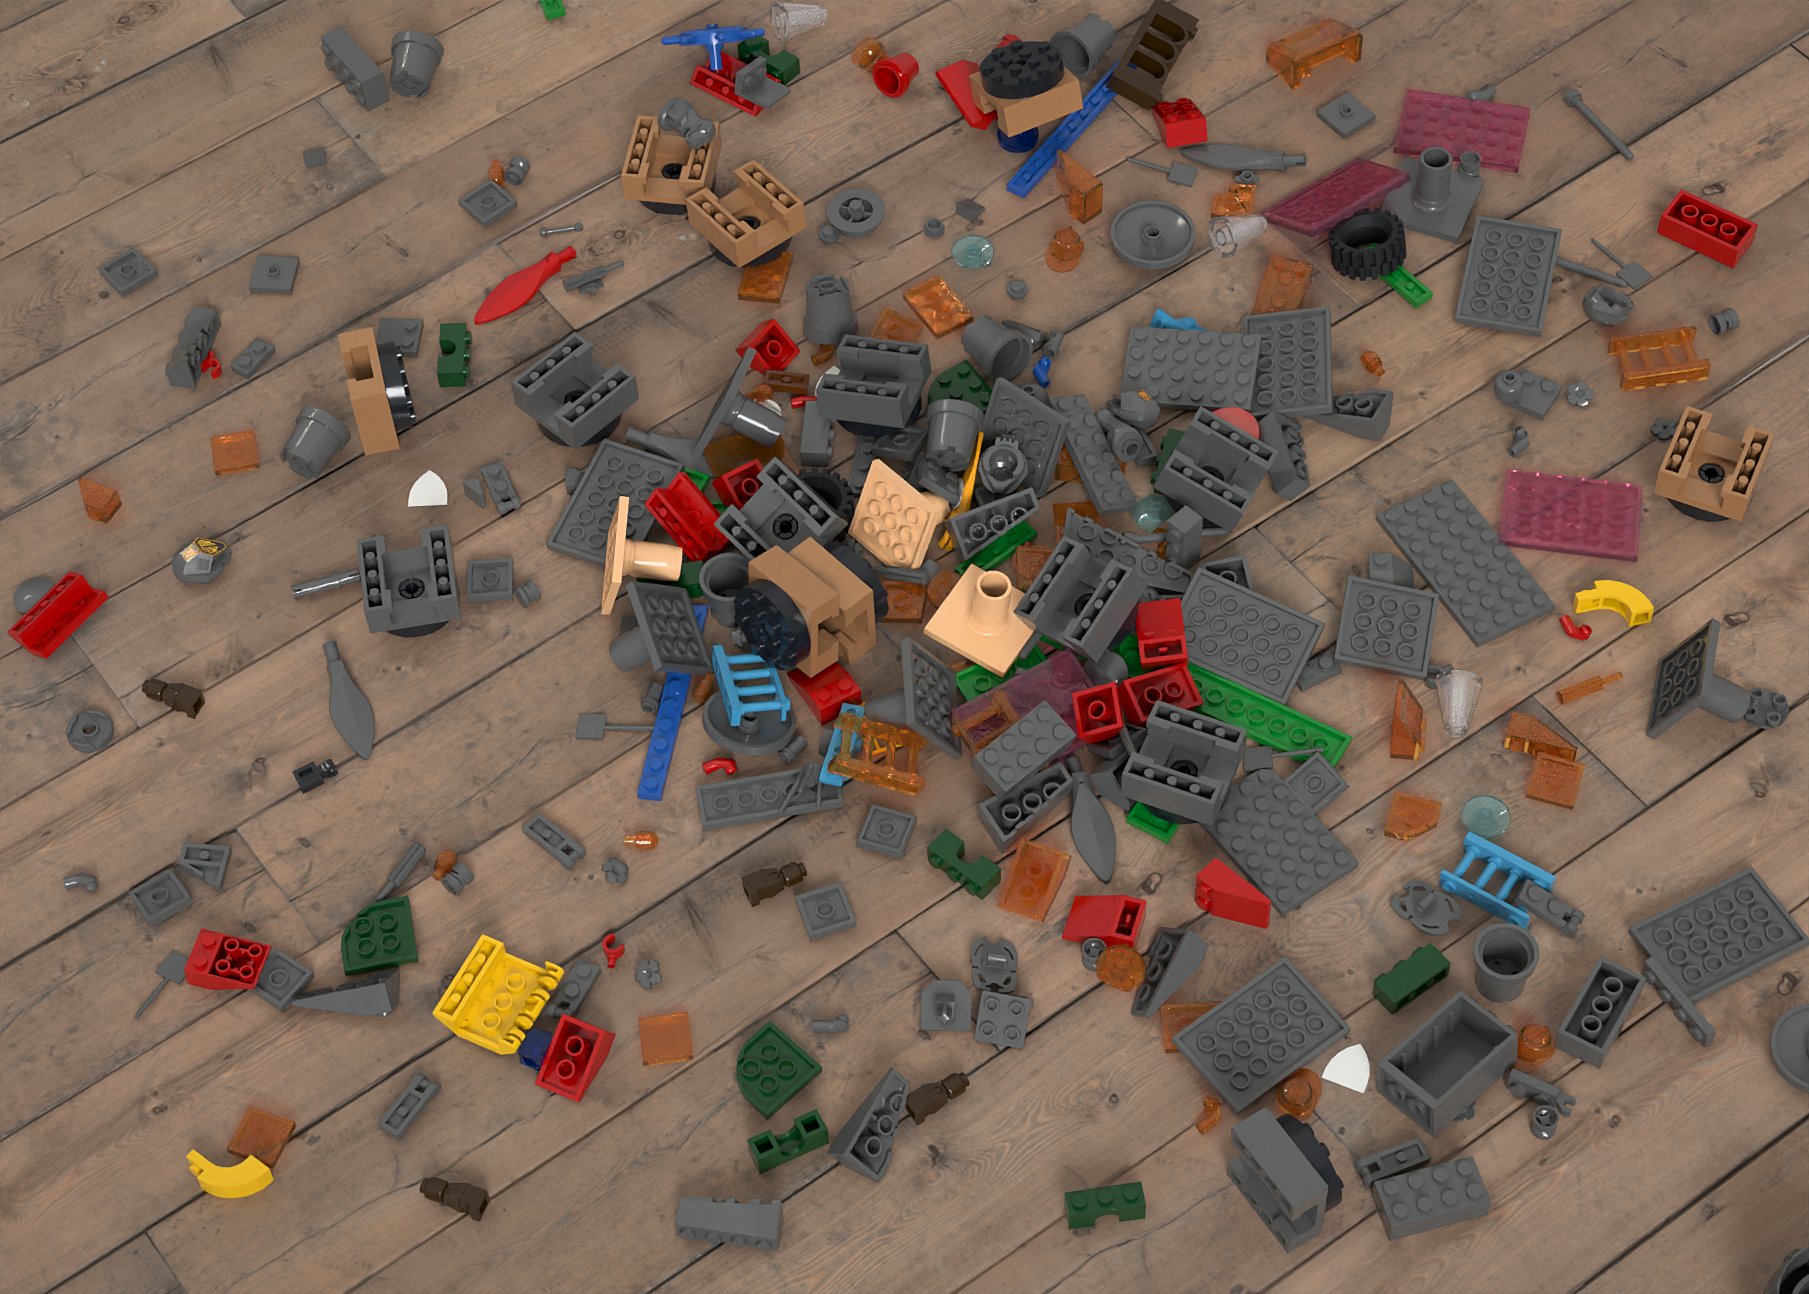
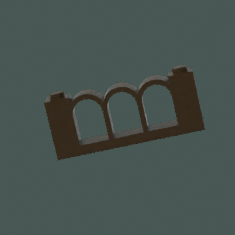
(1137, 86)

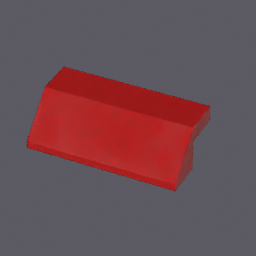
(722, 82)
(957, 84)
(688, 518)
(57, 615)

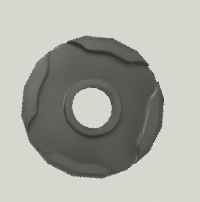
(90, 742)

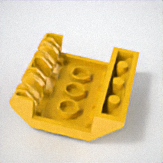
(496, 997)

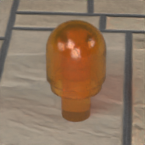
(496, 173)
(1372, 363)
(760, 393)
(703, 688)
(643, 840)
(444, 864)

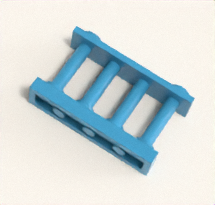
(731, 693)
(1497, 859)

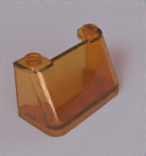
(1301, 51)

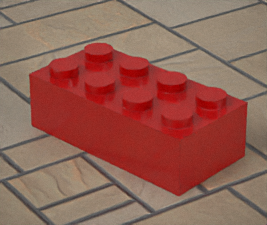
(1707, 228)

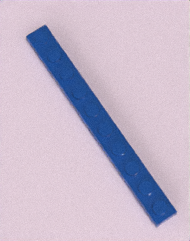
(1063, 137)
(667, 727)

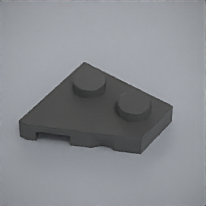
(206, 862)

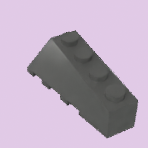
(192, 348)
(1288, 470)
(731, 1222)

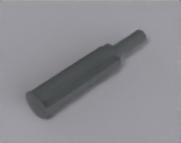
(590, 276)
(903, 574)
(402, 869)

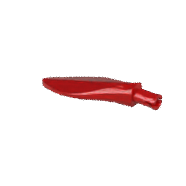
(521, 286)

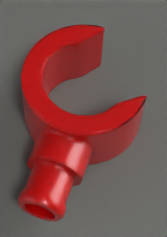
(211, 361)
(612, 955)

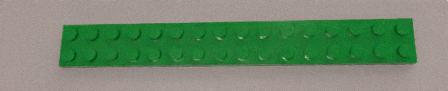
(1234, 704)

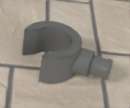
(1435, 670)

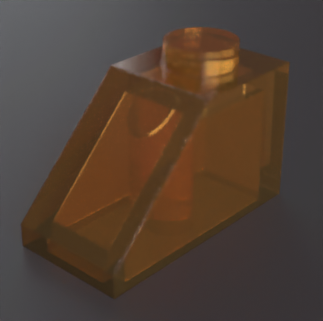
(99, 500)

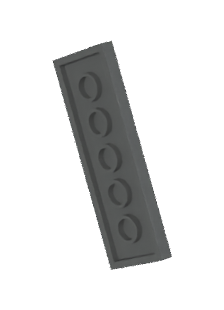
(1093, 456)
(760, 799)

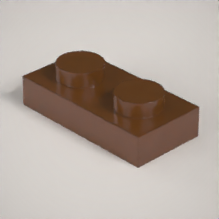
(787, 381)

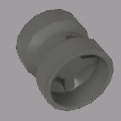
(1470, 163)
(517, 170)
(1726, 320)
(457, 878)
(1090, 953)
(1544, 1122)

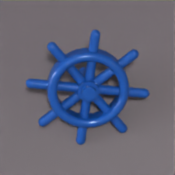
(713, 39)

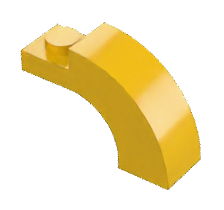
(1617, 597)
(230, 1181)

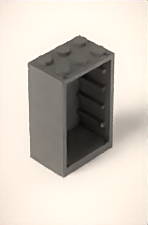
(1447, 1063)

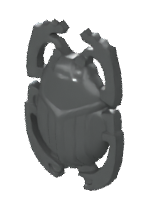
(1427, 908)
(993, 964)

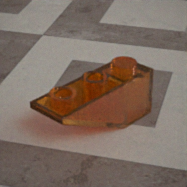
(1533, 736)

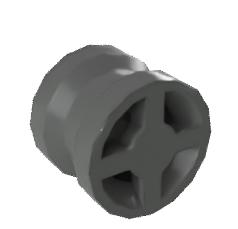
(527, 593)

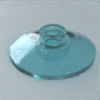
(972, 251)
(1152, 512)
(1486, 808)

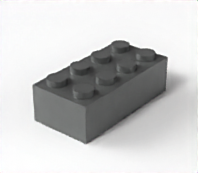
(354, 69)
(1023, 750)
(1600, 1012)
(1431, 1198)

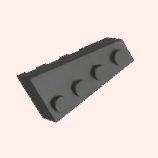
(983, 525)
(1025, 806)

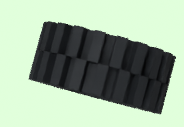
(1363, 229)
(834, 491)

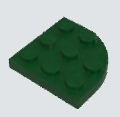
(962, 384)
(379, 937)
(773, 1070)

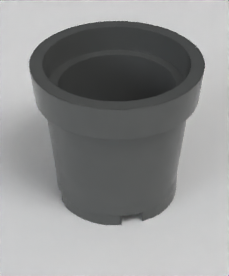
(1084, 44)
(414, 62)
(829, 310)
(997, 348)
(952, 432)
(314, 442)
(724, 577)
(1513, 951)

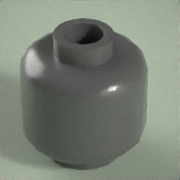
(1508, 386)

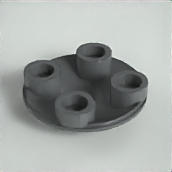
(30, 593)
(1110, 666)
(1766, 709)

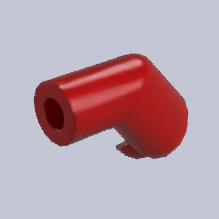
(800, 401)
(1581, 633)
(719, 763)

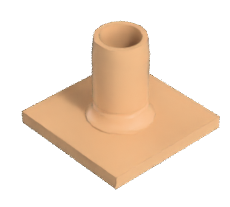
(896, 518)
(634, 558)
(981, 621)

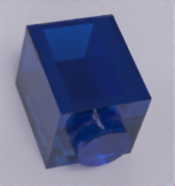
(535, 1048)

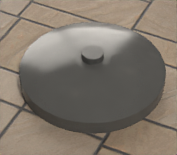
(1152, 234)
(758, 731)
(1791, 1047)

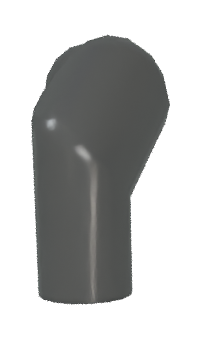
(1484, 95)
(1521, 441)
(79, 879)
(831, 1026)

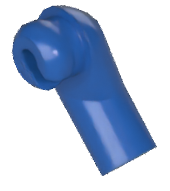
(1040, 371)

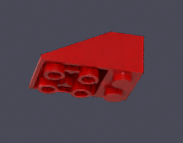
(1180, 122)
(1161, 634)
(1106, 917)
(225, 961)

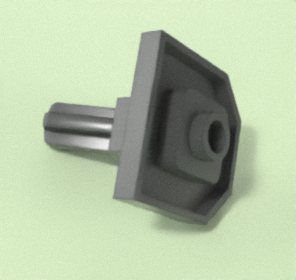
(946, 1007)

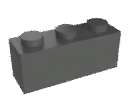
(816, 437)
(1184, 538)

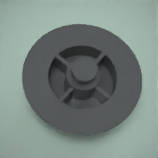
(856, 212)

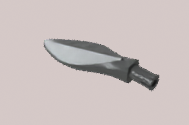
(1243, 157)
(670, 448)
(348, 705)
(1091, 825)

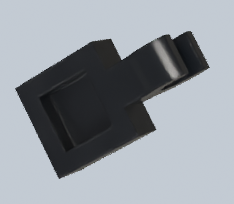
(312, 776)

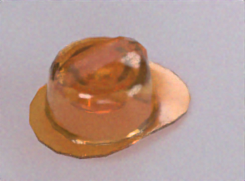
(868, 53)
(1064, 251)
(1533, 1048)
(1299, 1094)

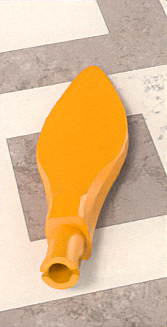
(968, 480)

